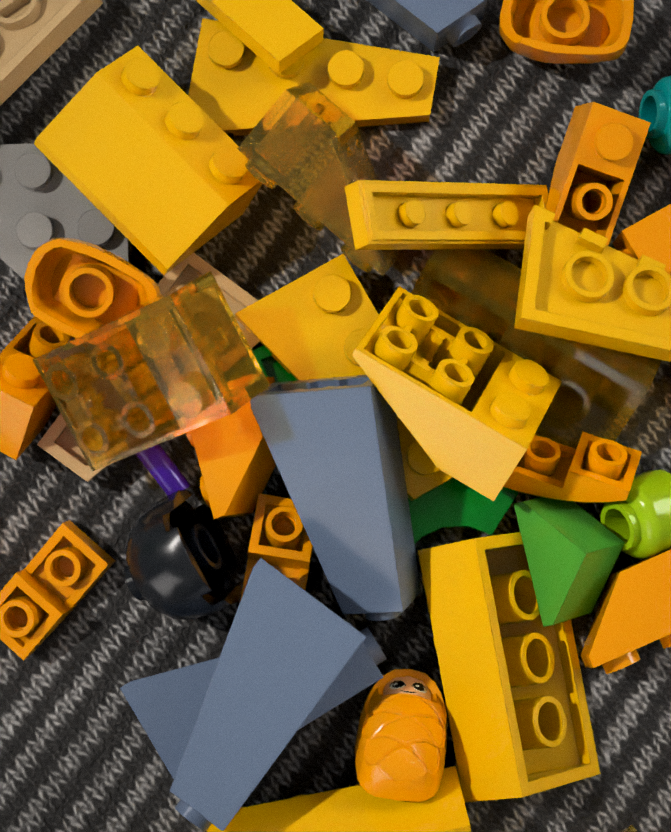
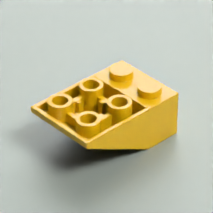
(455, 390)

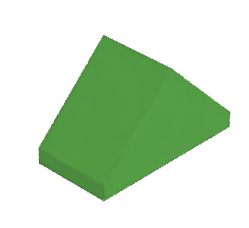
(566, 556)

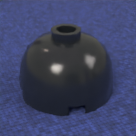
(180, 559)

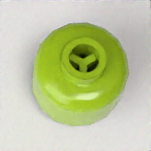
(644, 517)

